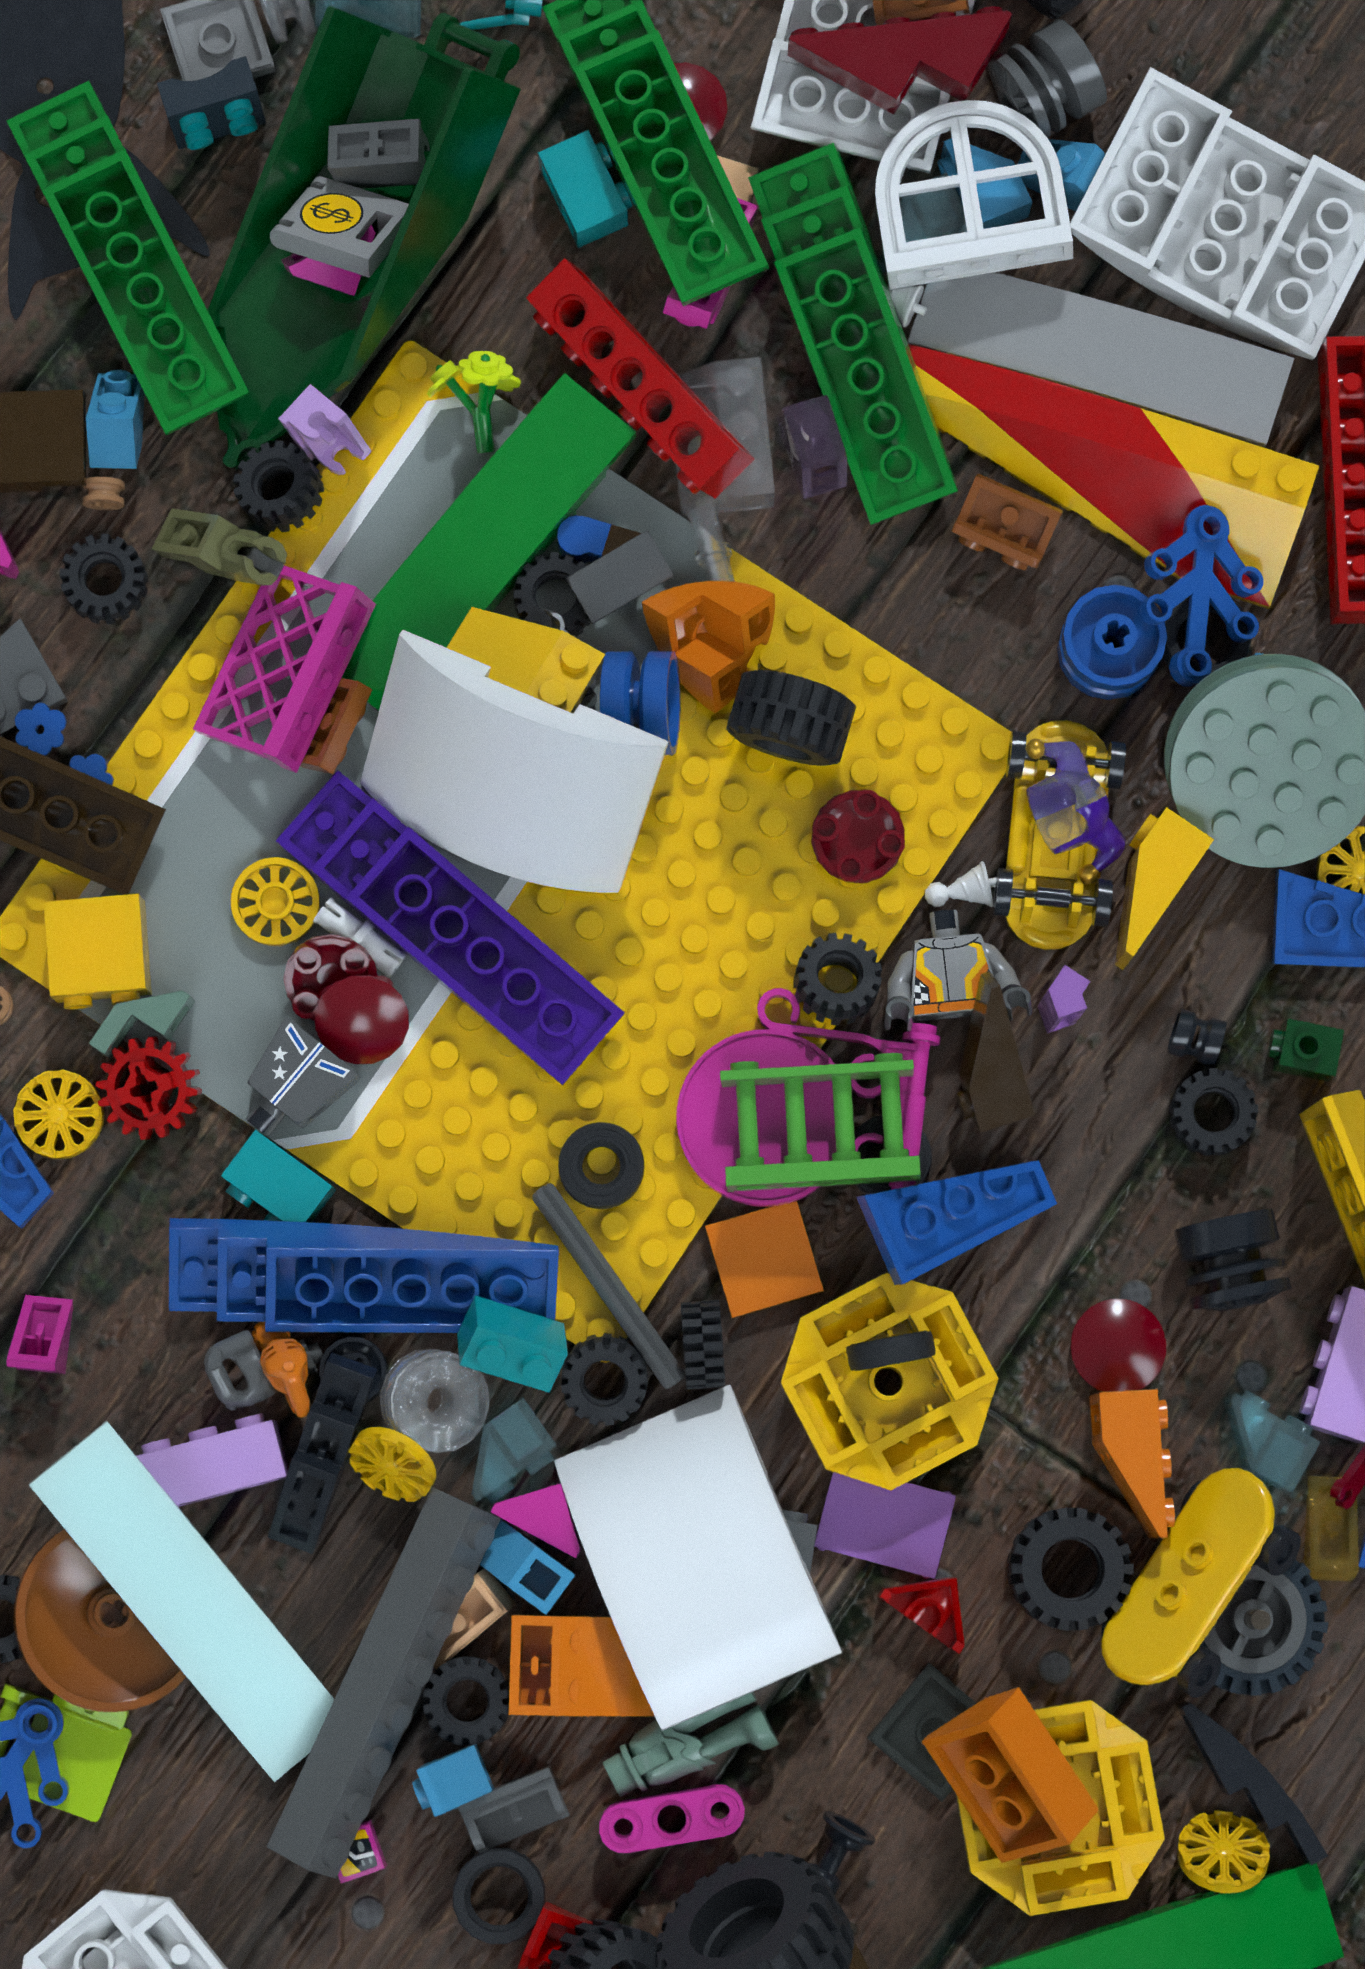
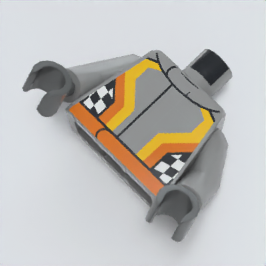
(943, 975)

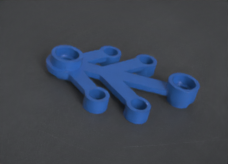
(1202, 588)
(11, 1766)

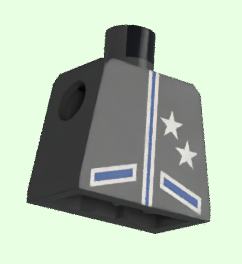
(296, 1079)

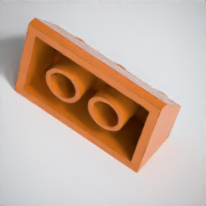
(1011, 1776)

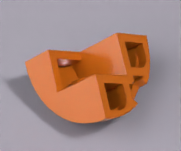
(712, 633)

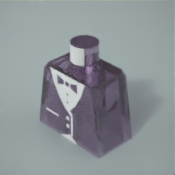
(813, 443)

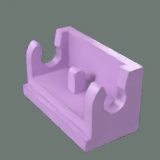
(322, 429)

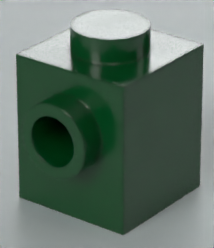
(1306, 1049)

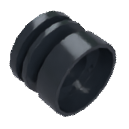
(1232, 1260)

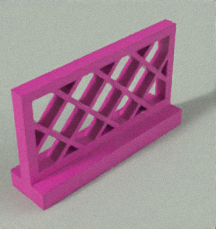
(313, 684)

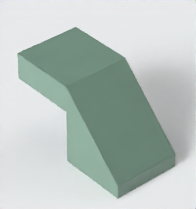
(159, 1013)

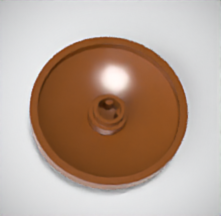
(85, 1636)

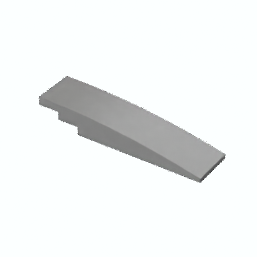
(1107, 352)

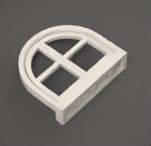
(977, 249)

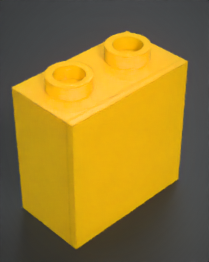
(97, 950)

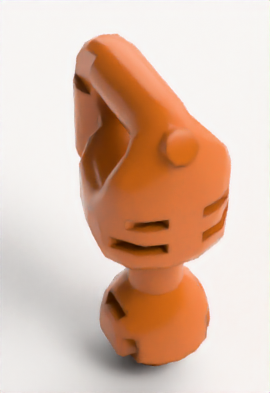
(285, 1366)

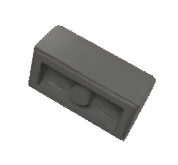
(619, 577)

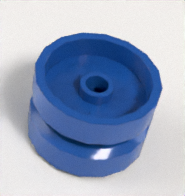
(1099, 667)
(646, 697)

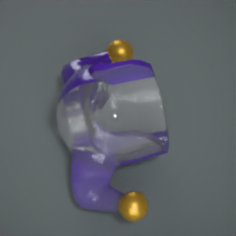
(1073, 808)

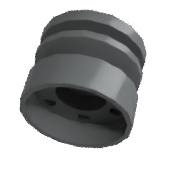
(1050, 78)

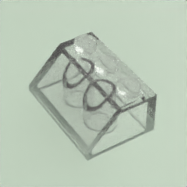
(737, 399)

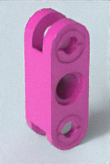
(650, 1835)

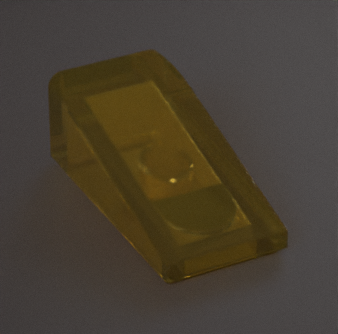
(1330, 1534)

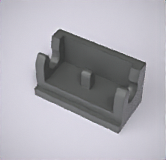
(377, 153)
(514, 1809)

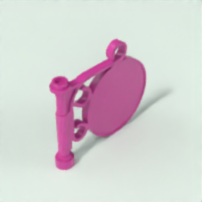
(709, 1112)

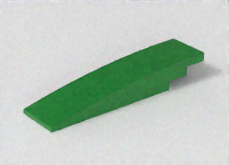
(657, 144)
(128, 258)
(852, 333)
(494, 527)
(1269, 1926)

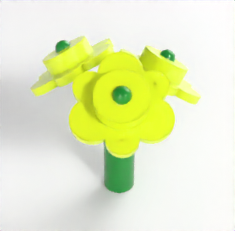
(491, 374)

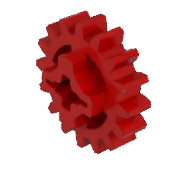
(144, 1070)

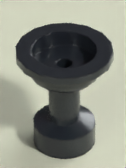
(844, 1837)

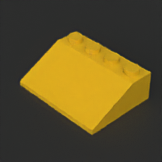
(1338, 1141)

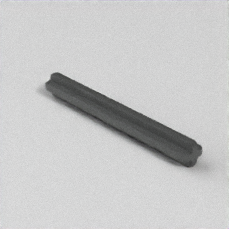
(608, 1285)

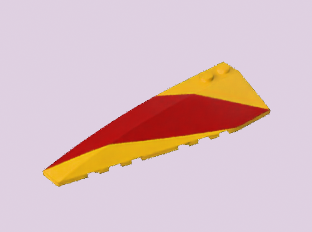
(1123, 463)

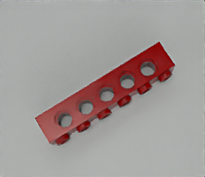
(1343, 453)
(720, 455)

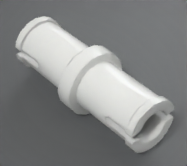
(341, 922)

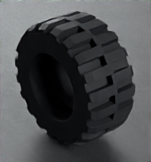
(757, 1917)

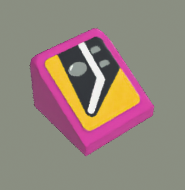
(364, 1855)

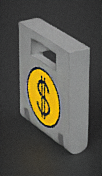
(332, 219)

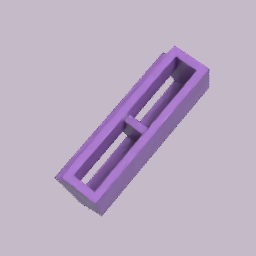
(1063, 1001)

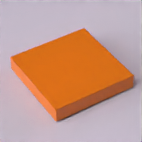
(764, 1259)

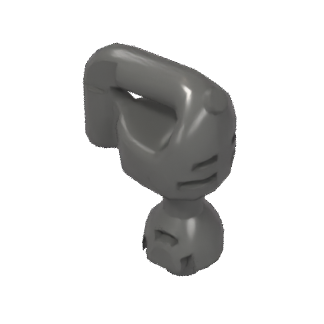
(244, 1353)

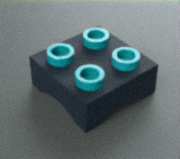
(212, 105)

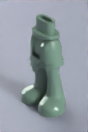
(668, 1754)

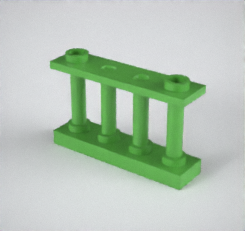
(846, 1163)

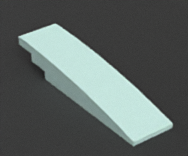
(186, 1598)

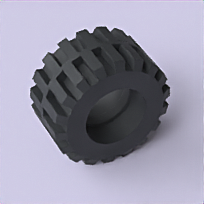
(791, 717)
(1111, 1559)
(604, 1946)

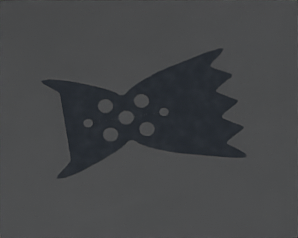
(70, 46)

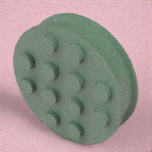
(1269, 760)

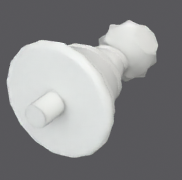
(907, 302)
(971, 887)

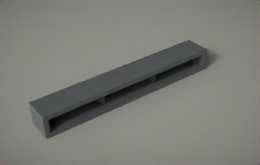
(383, 1684)

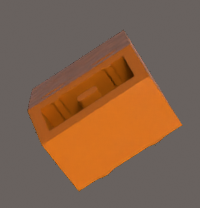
(1128, 1440)
(571, 1668)

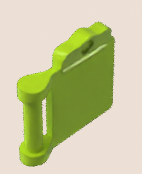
(86, 1752)

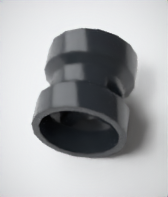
(1207, 1039)

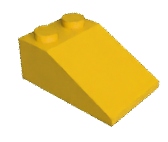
(529, 657)
(1162, 862)

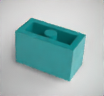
(584, 188)
(276, 1182)
(512, 1344)

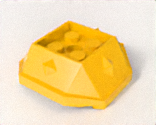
(939, 1397)
(1115, 1843)

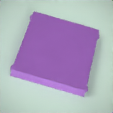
(885, 1526)

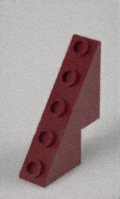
(887, 58)

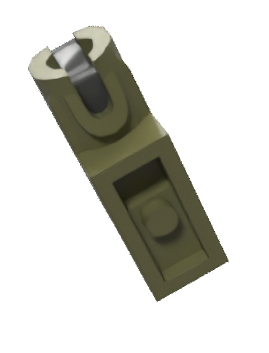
(220, 547)

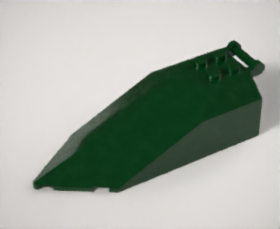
(304, 333)

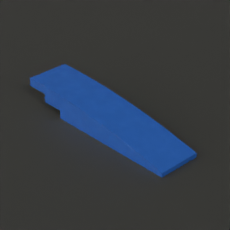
(351, 1275)

